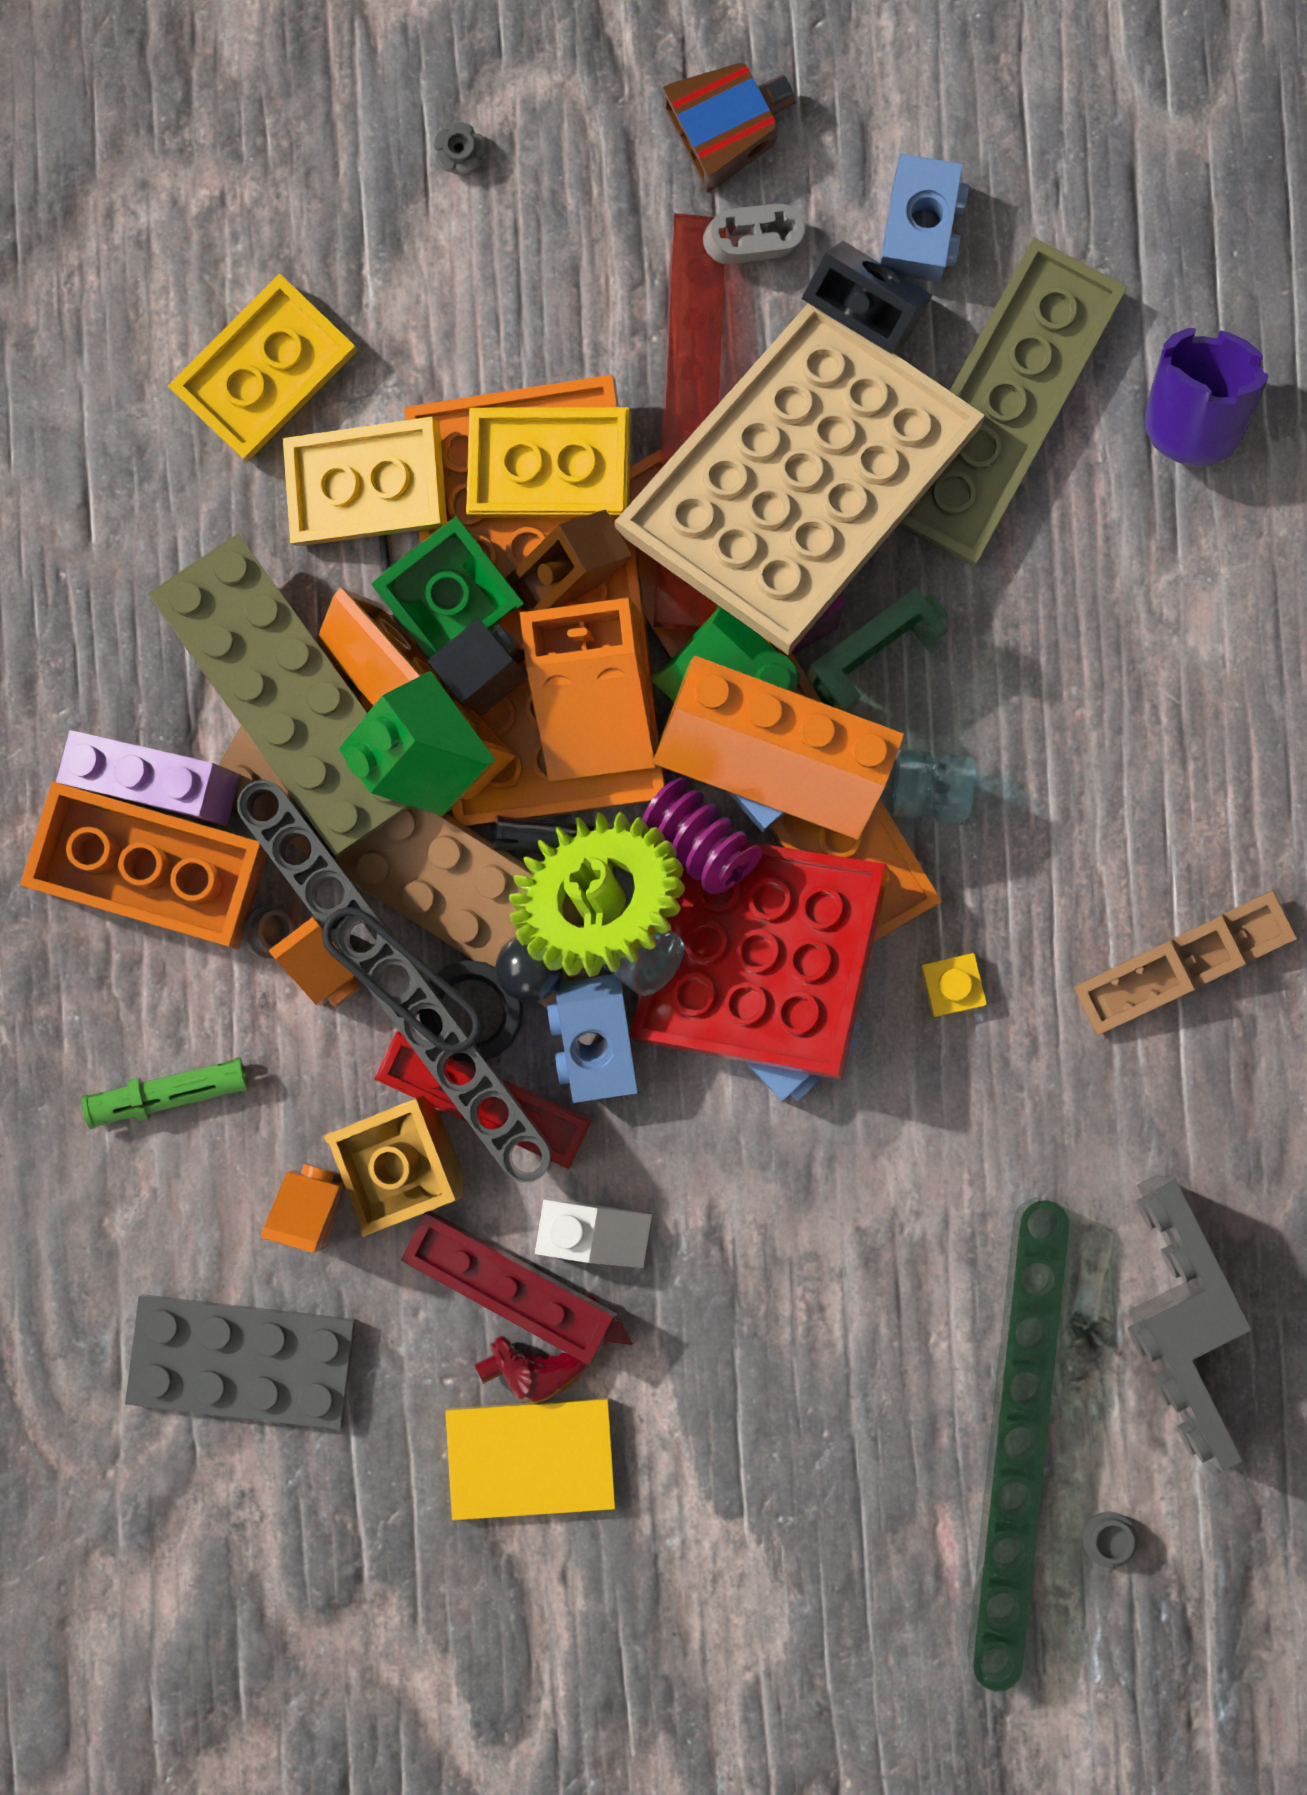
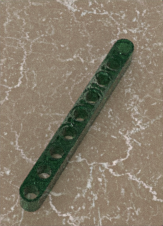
(1024, 1468)

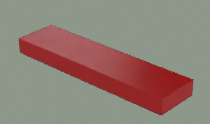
(408, 1074)

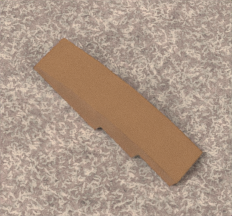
(1185, 962)

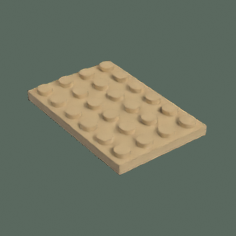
(799, 476)

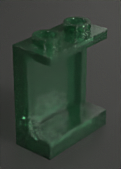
(910, 613)

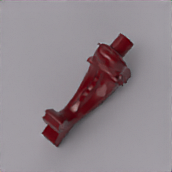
(539, 1378)

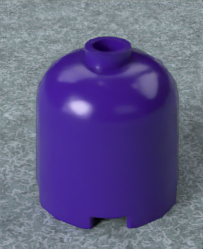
(1203, 396)

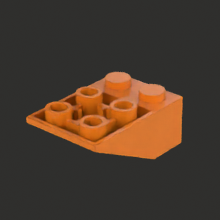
(589, 688)

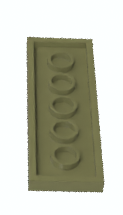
(1019, 382)
(276, 687)

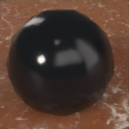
(523, 976)

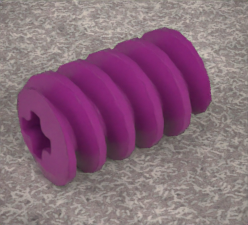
(699, 841)

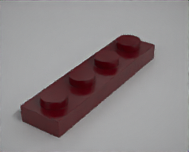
(509, 1287)

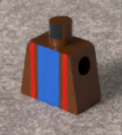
(725, 119)

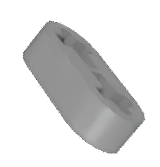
(753, 222)

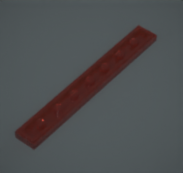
(689, 384)

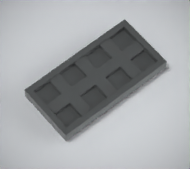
(240, 1361)

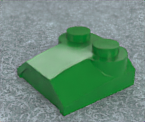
(445, 587)
(732, 645)

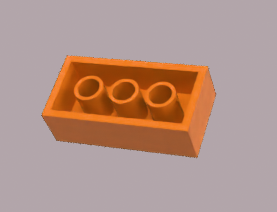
(144, 865)

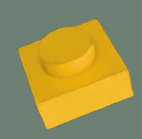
(953, 985)

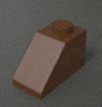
(569, 562)

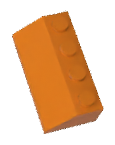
(380, 656)
(777, 748)

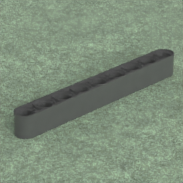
(419, 996)

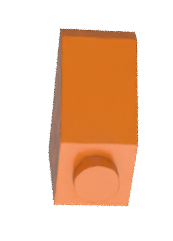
(313, 967)
(304, 1209)

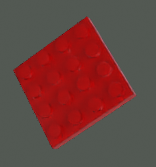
(771, 963)

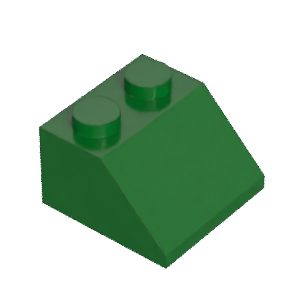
(417, 748)

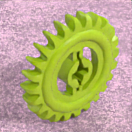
(584, 871)

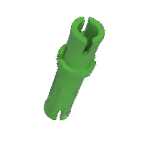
(164, 1093)

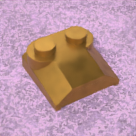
(397, 1164)

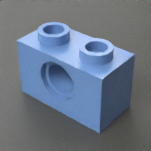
(931, 187)
(600, 1068)

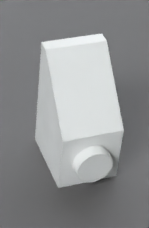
(592, 1233)

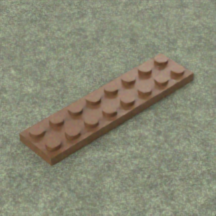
(421, 868)

